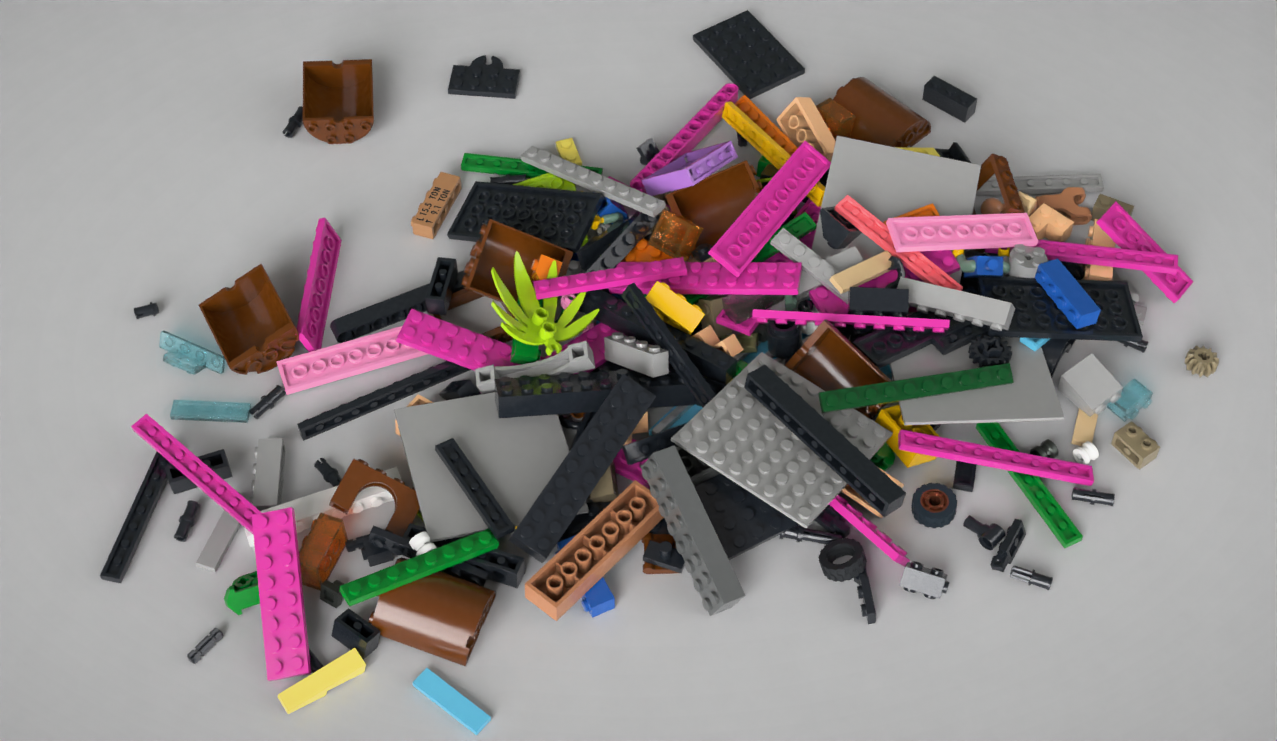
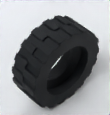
(846, 570)

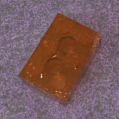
(321, 550)

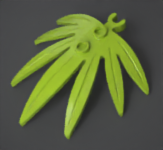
(537, 323)

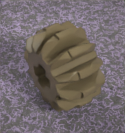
(1201, 361)

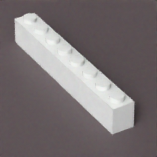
(310, 506)

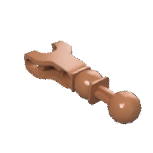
(1064, 203)

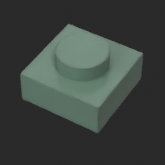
(790, 303)

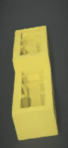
(324, 679)

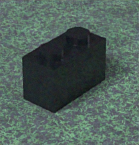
(356, 633)

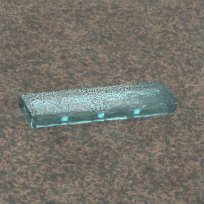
(210, 411)

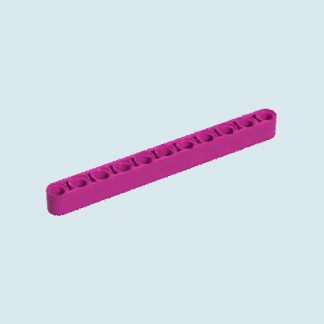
(690, 134)

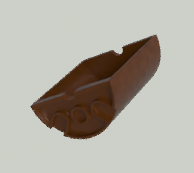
(338, 100)
(880, 116)
(716, 200)
(497, 250)
(251, 323)
(836, 364)
(435, 615)

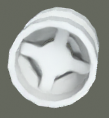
(421, 543)

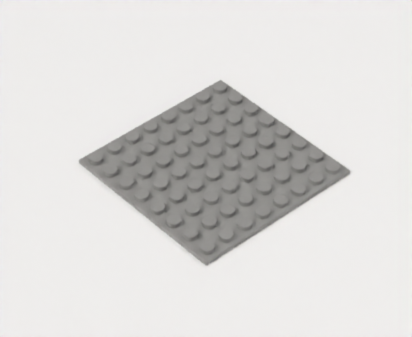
(893, 183)
(1027, 399)
(509, 455)
(763, 455)

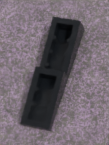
(596, 243)

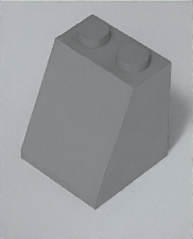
(1090, 386)

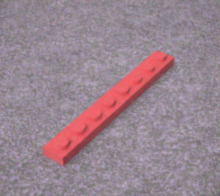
(879, 233)

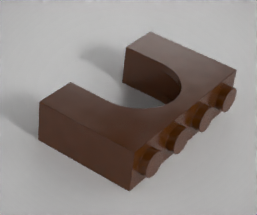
(361, 476)

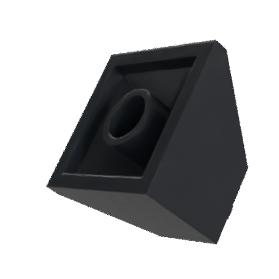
(837, 229)

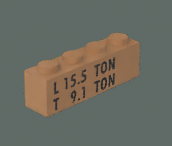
(436, 205)

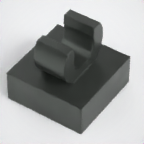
(330, 593)

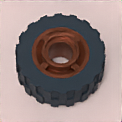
(931, 495)

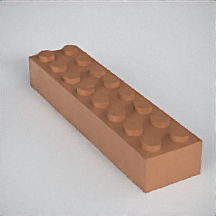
(593, 551)

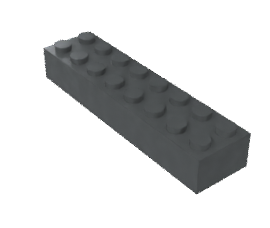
(692, 531)

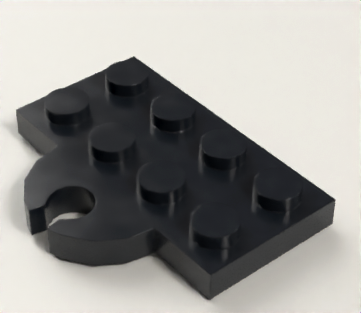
(484, 79)

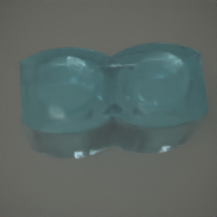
(1133, 398)

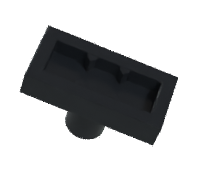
(647, 151)
(664, 556)

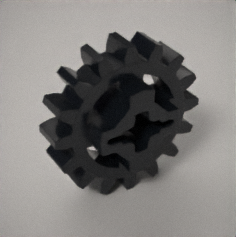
(989, 351)

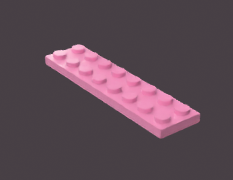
(961, 232)
(344, 360)

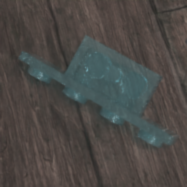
(189, 355)

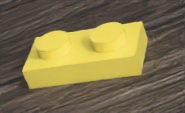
(568, 151)

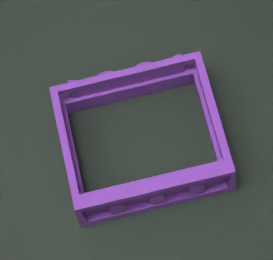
(699, 166)

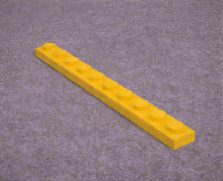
(764, 144)

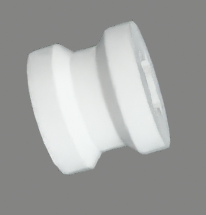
(1085, 453)

